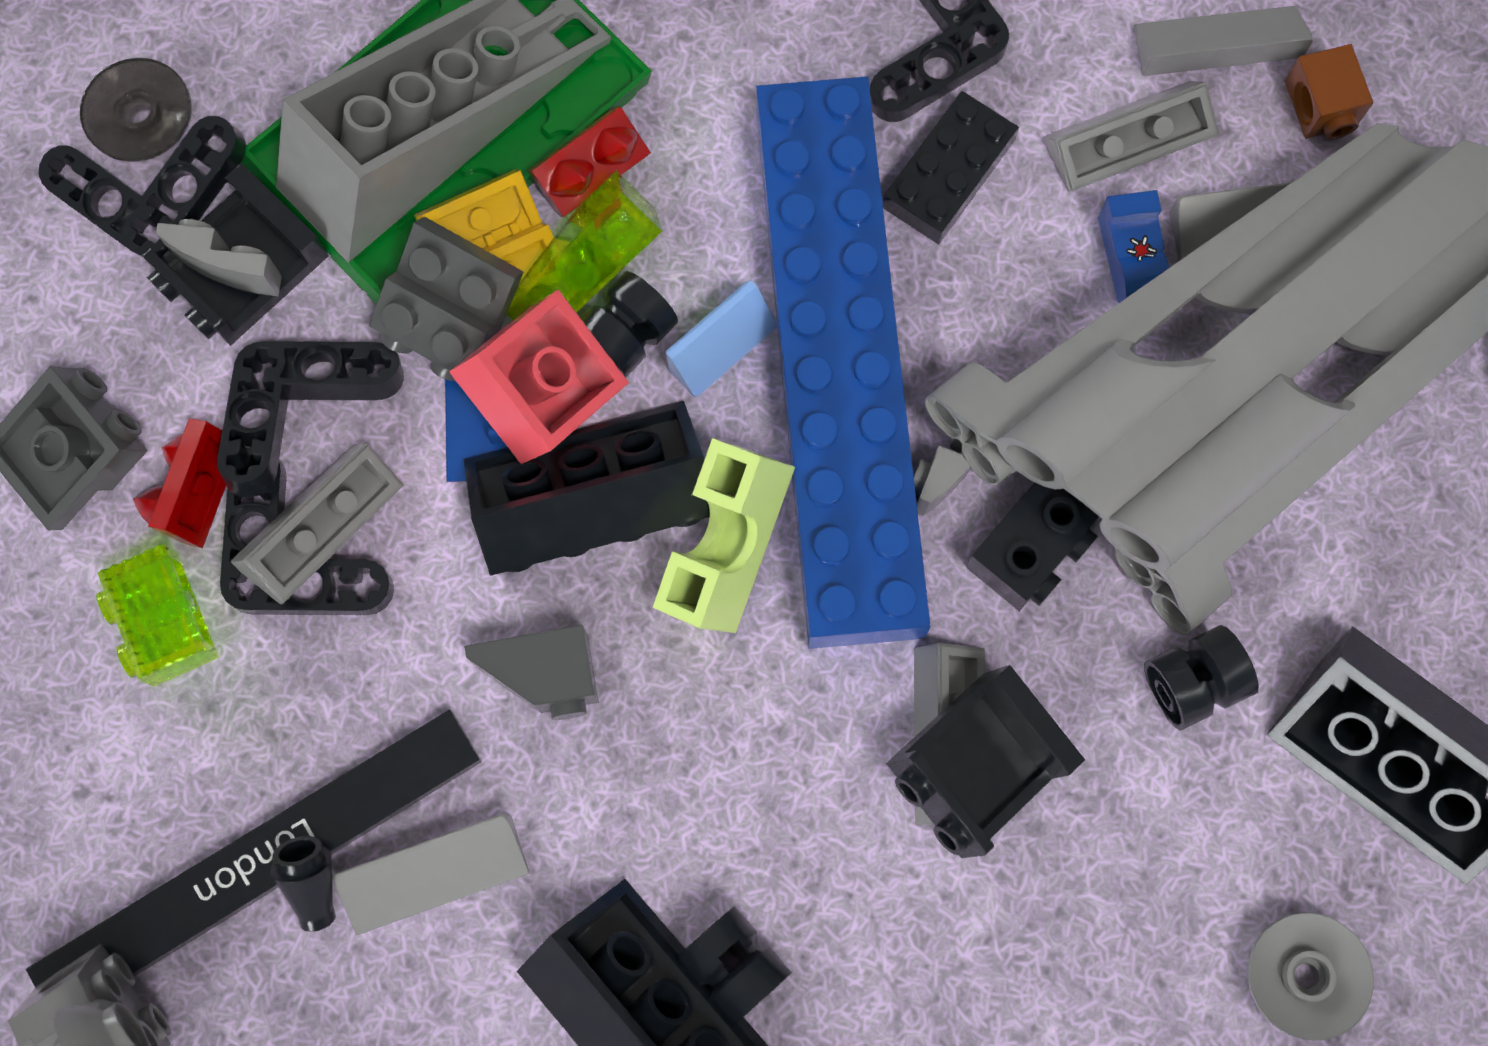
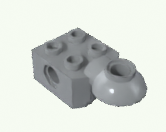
(89, 1006)

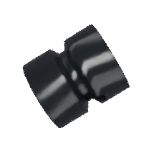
(629, 320)
(1189, 691)
(749, 982)

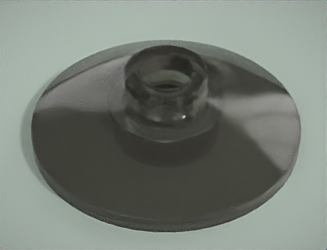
(122, 93)

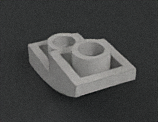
(206, 252)
(940, 477)

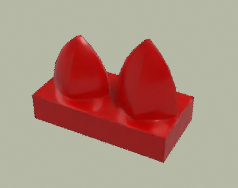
(588, 161)
(192, 489)

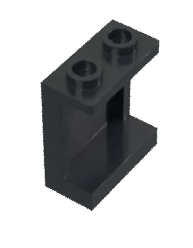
(245, 218)
(983, 761)

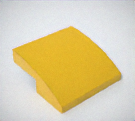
(497, 219)

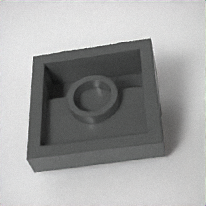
(443, 297)
(66, 444)

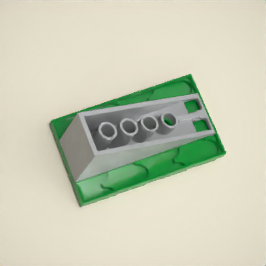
(434, 115)

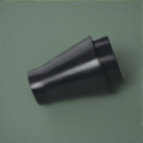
(305, 879)

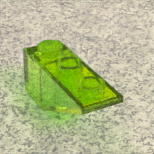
(591, 246)

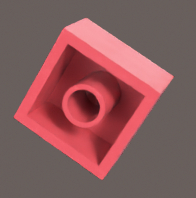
(539, 377)

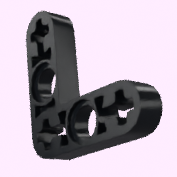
(957, 28)
(142, 210)
(288, 382)
(263, 604)

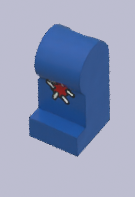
(1133, 240)

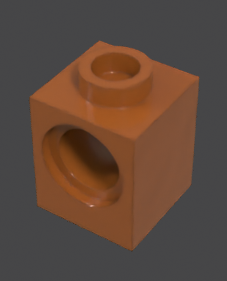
(1329, 92)

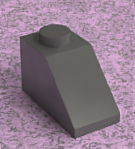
(543, 669)

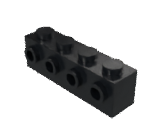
(1032, 543)

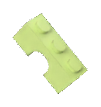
(717, 576)

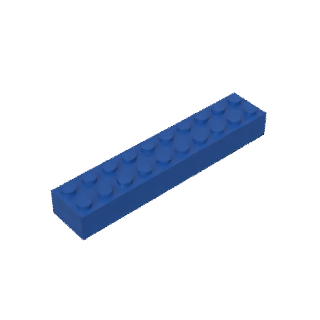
(840, 365)

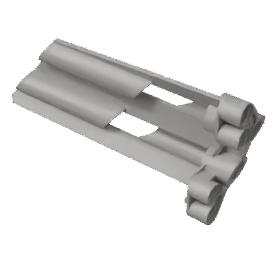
(1207, 450)

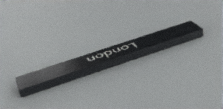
(241, 870)

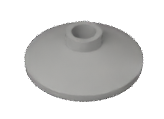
(1340, 969)

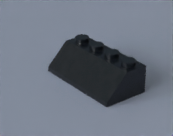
(587, 491)
(1395, 750)
(618, 982)

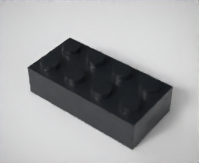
(950, 167)

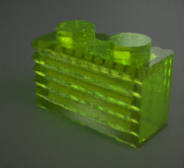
(155, 616)

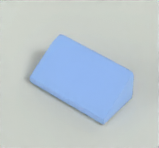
(721, 339)

